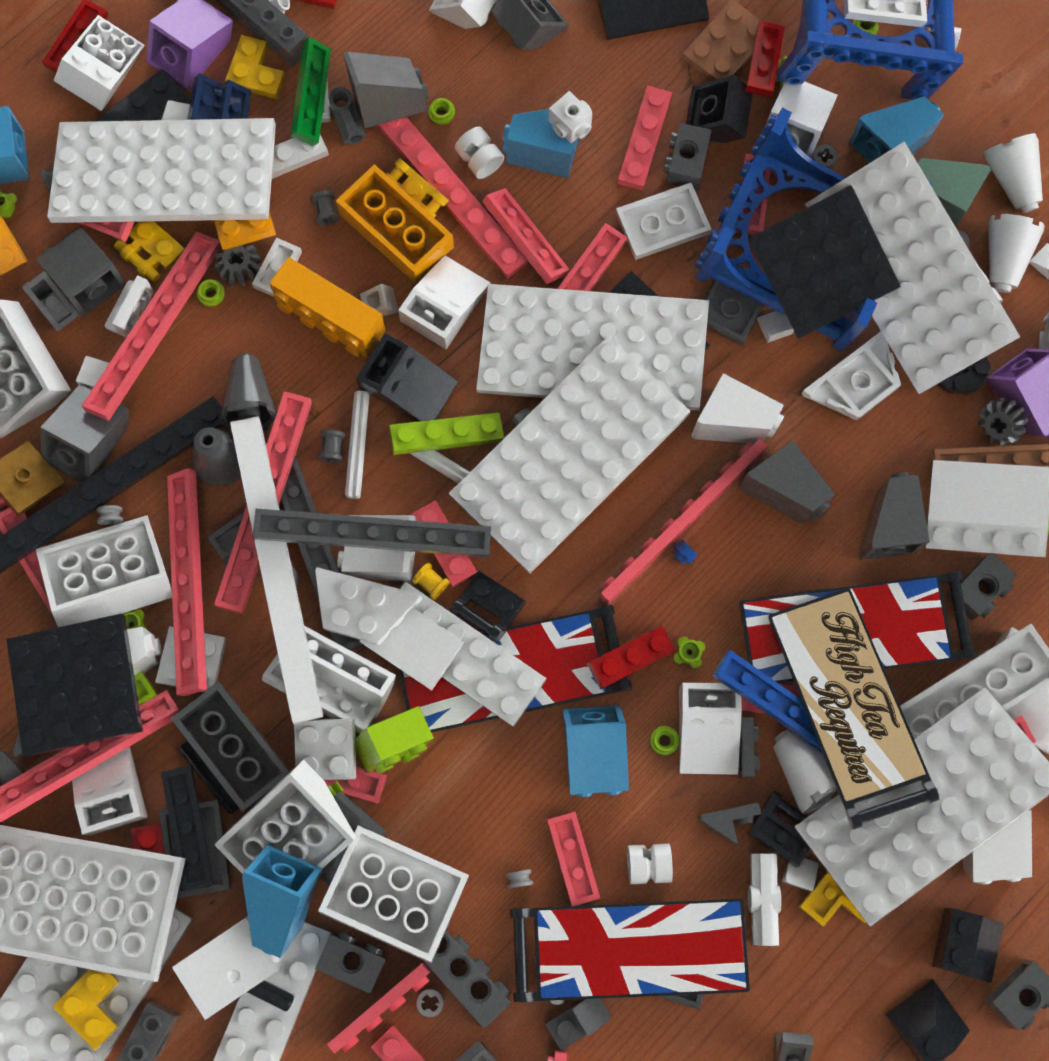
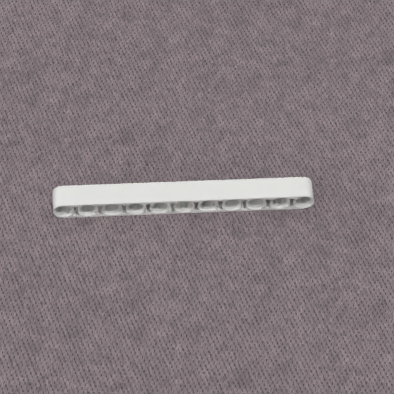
(277, 575)

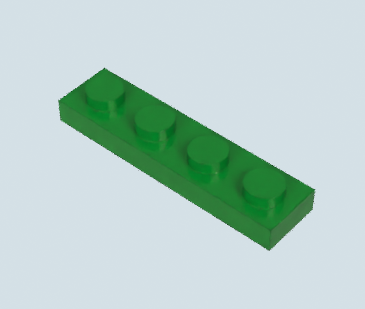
(310, 92)

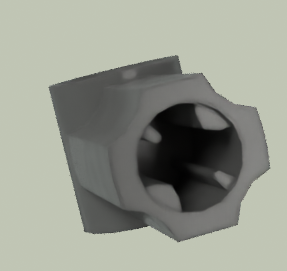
(346, 116)

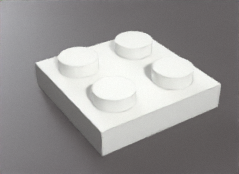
(214, 653)
(327, 747)

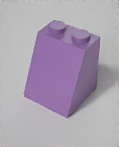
(187, 39)
(1027, 382)

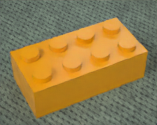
(395, 224)
(327, 308)

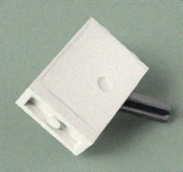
(229, 969)

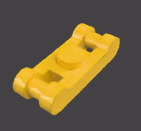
(417, 187)

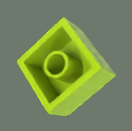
(393, 740)

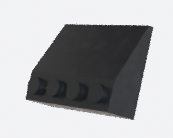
(635, 17)

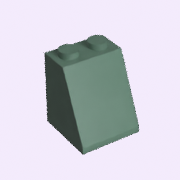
(954, 183)

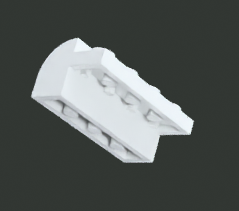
(345, 681)

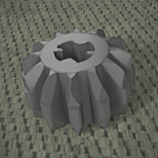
(232, 271)
(1008, 415)

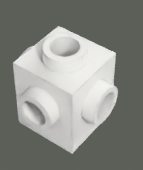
(570, 117)

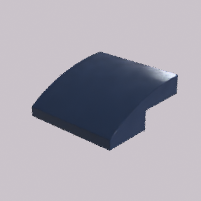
(218, 100)

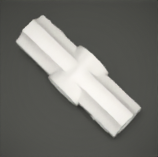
(764, 899)

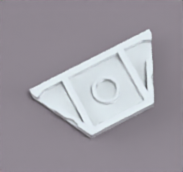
(858, 380)
(361, 606)

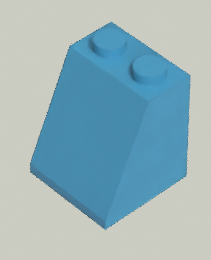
(887, 128)
(536, 146)
(12, 149)
(596, 750)
(278, 898)

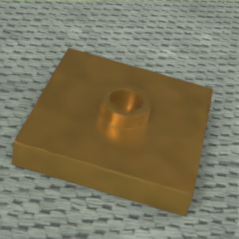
(26, 478)

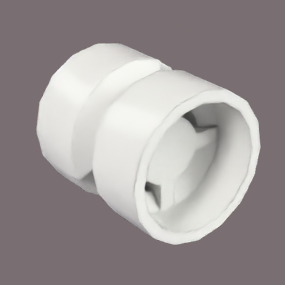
(481, 155)
(649, 863)

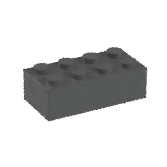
(231, 746)

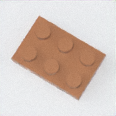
(724, 43)

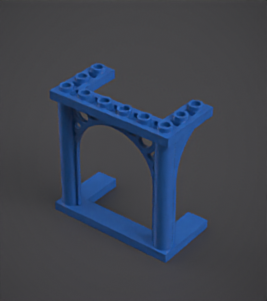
(930, 65)
(780, 154)

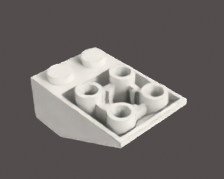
(98, 62)
(443, 301)
(709, 729)
(109, 795)

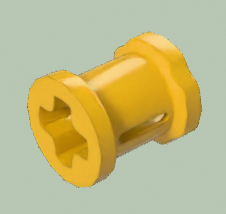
(430, 581)

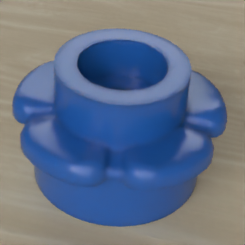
(684, 552)

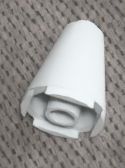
(1018, 171)
(1011, 247)
(804, 771)

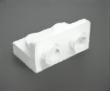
(129, 306)

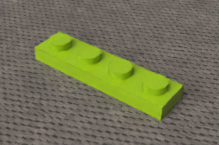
(446, 433)

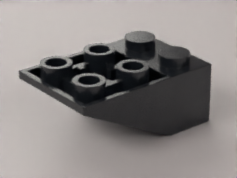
(405, 380)

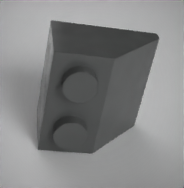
(529, 21)

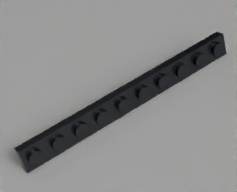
(106, 484)

